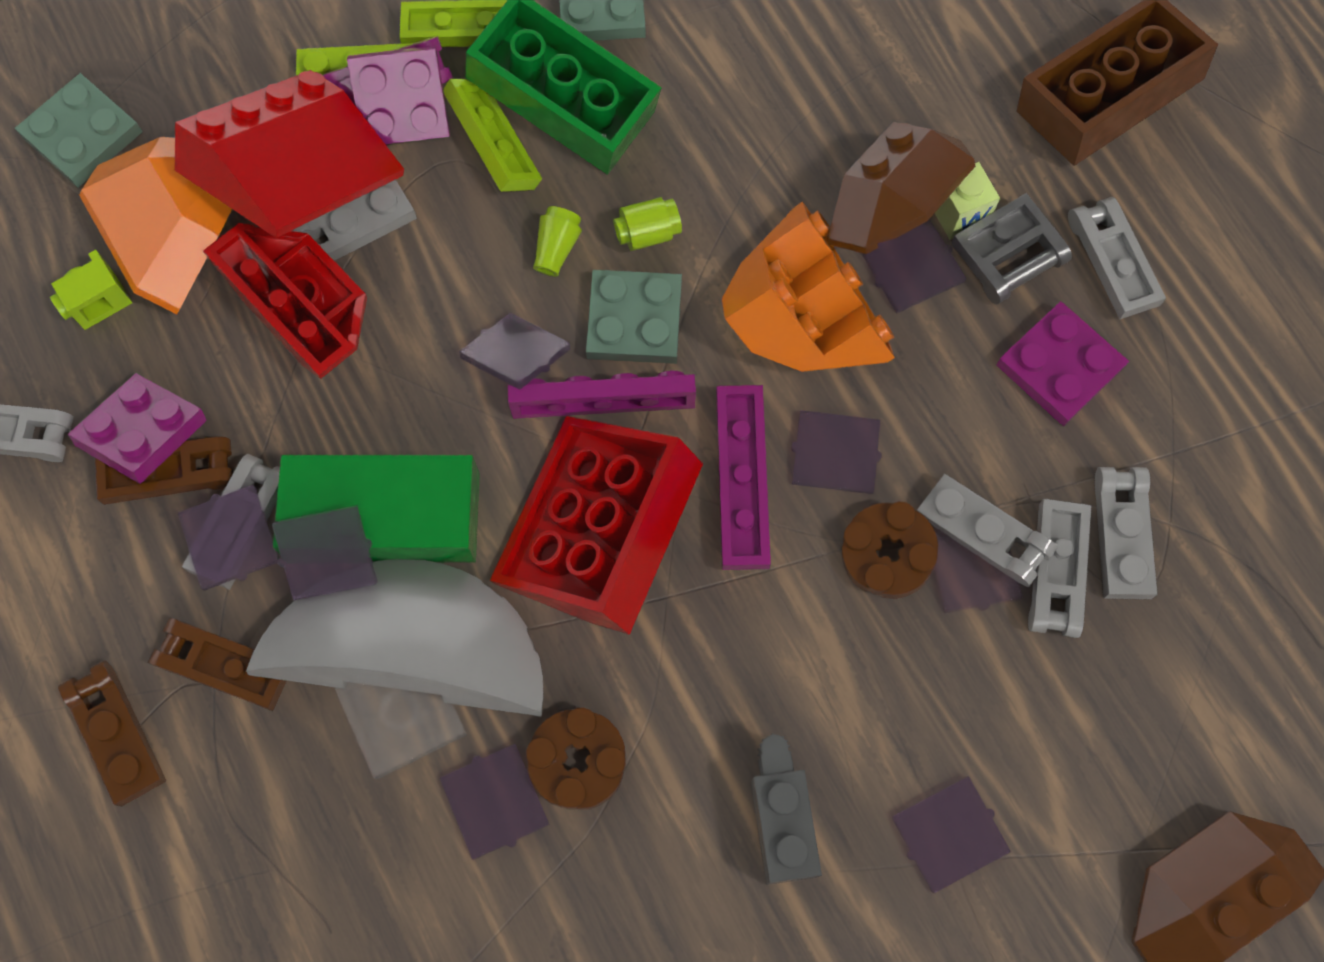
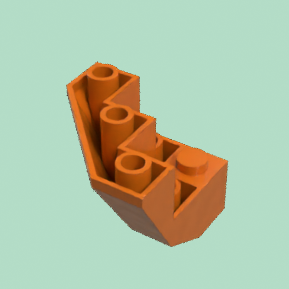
(154, 221)
(802, 302)

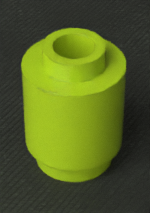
(647, 223)

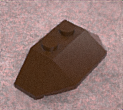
(897, 186)
(1223, 890)

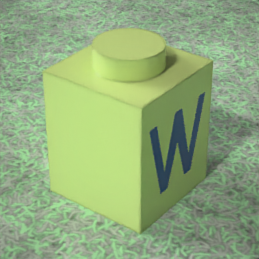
(968, 203)

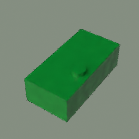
(562, 82)
(405, 502)

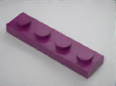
(616, 395)
(743, 478)

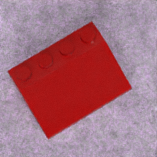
(284, 153)
(599, 521)

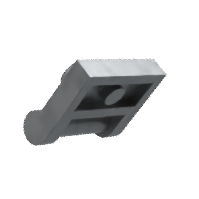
(1002, 237)

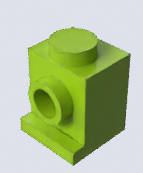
(89, 292)

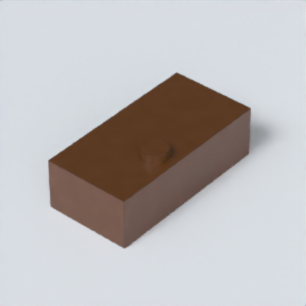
(1115, 78)

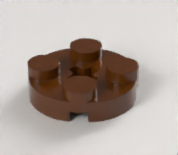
(899, 524)
(580, 730)

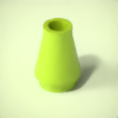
(556, 238)

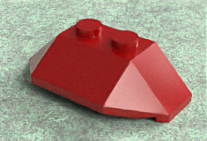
(294, 293)

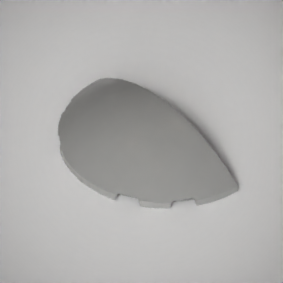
(411, 631)

